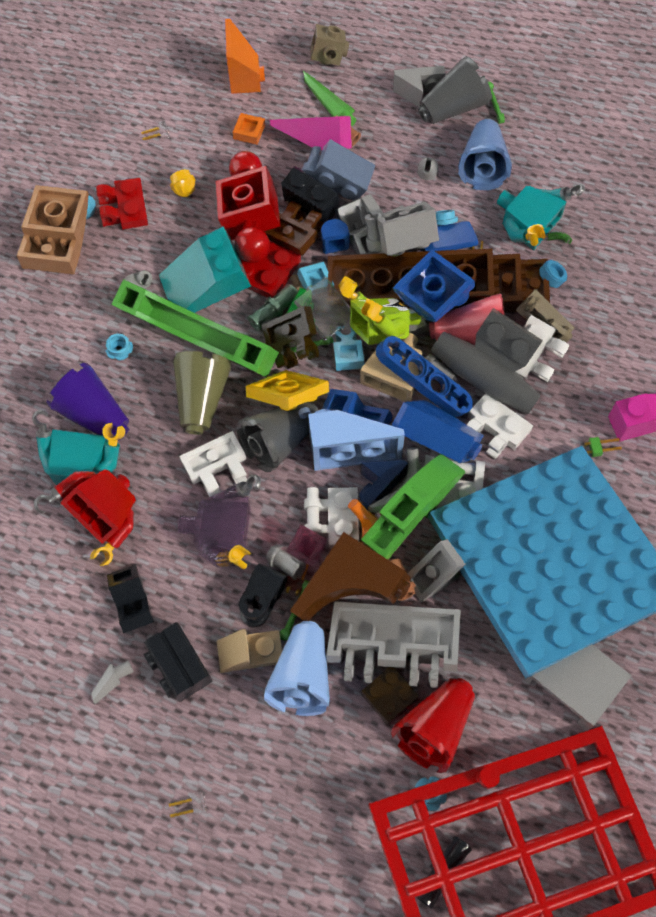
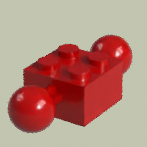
(248, 206)

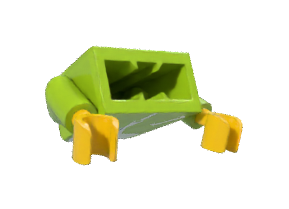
(378, 317)

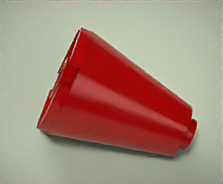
(436, 724)

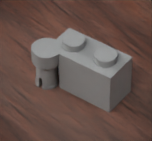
(402, 229)

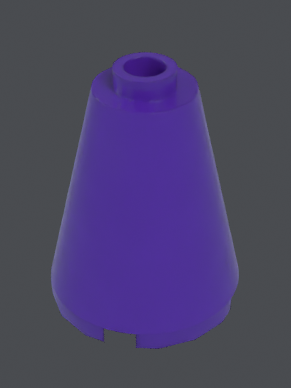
(87, 401)

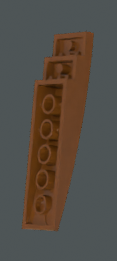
(492, 274)

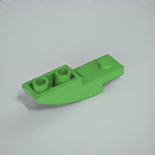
(411, 504)

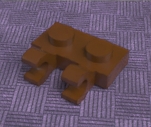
(293, 234)

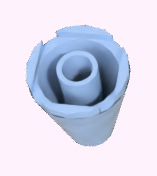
(301, 673)

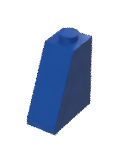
(438, 430)

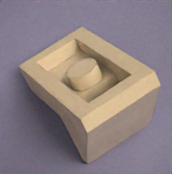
(248, 651)

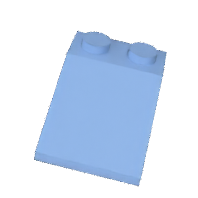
(348, 440)

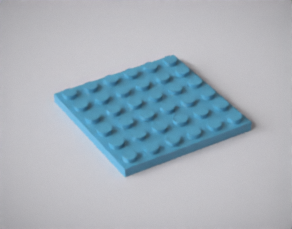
(552, 559)

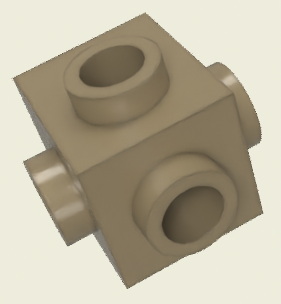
(329, 45)

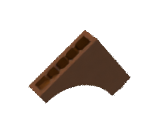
(351, 571)

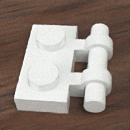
(340, 517)

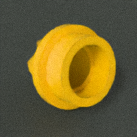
(182, 183)

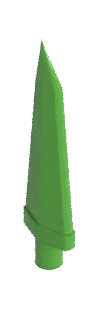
(329, 100)

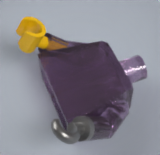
(222, 525)

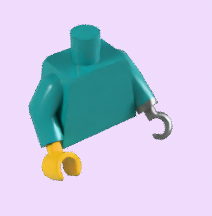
(534, 212)
(72, 451)

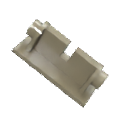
(540, 308)

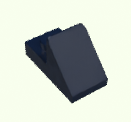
(384, 476)

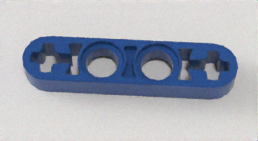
(422, 381)

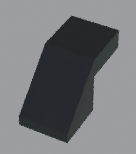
(130, 598)

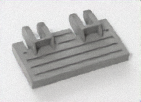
(394, 634)

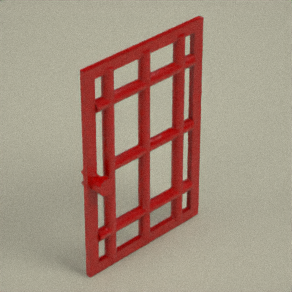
(521, 851)

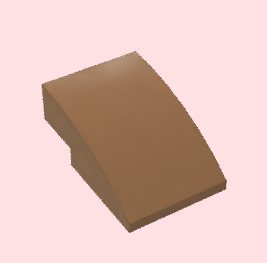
(53, 229)

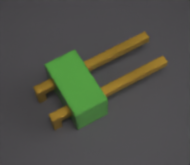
(596, 448)

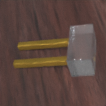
(163, 128)
(198, 805)

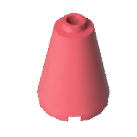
(466, 320)

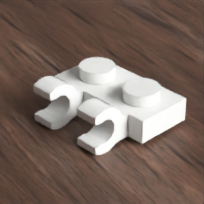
(552, 344)
(500, 422)
(213, 458)

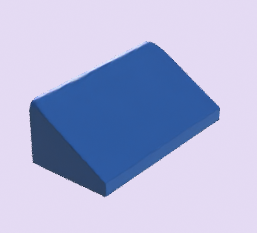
(454, 237)

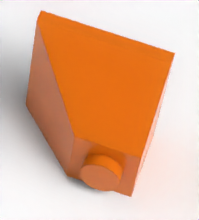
(242, 62)

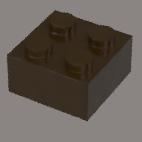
(389, 695)

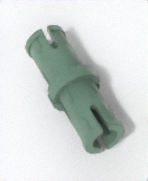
(273, 307)

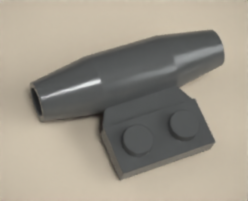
(493, 360)

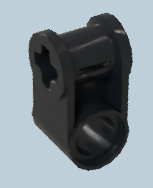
(262, 590)

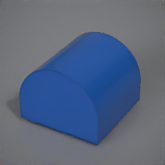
(335, 236)

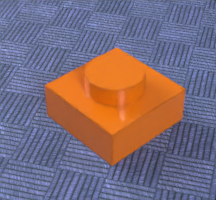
(249, 128)

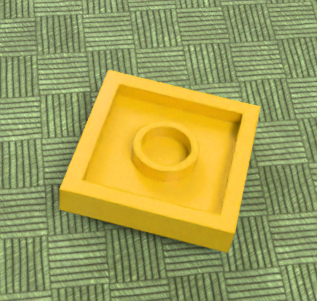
(287, 389)

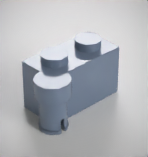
(340, 169)

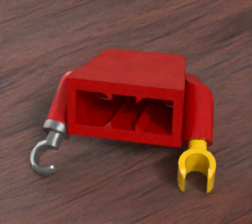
(99, 504)

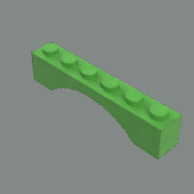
(195, 329)

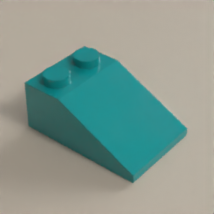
(205, 273)

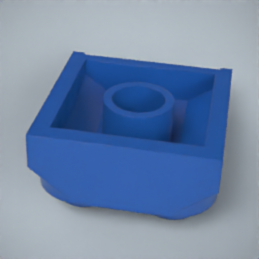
(434, 287)

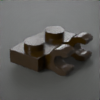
(291, 329)

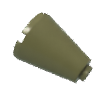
(199, 388)

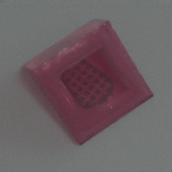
(307, 546)

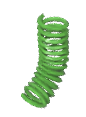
(558, 236)

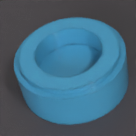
(554, 273)

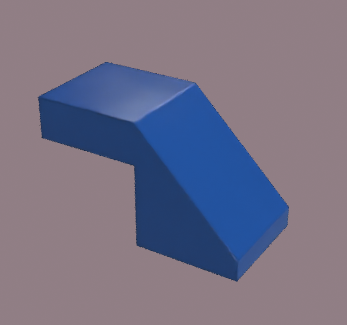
(351, 403)

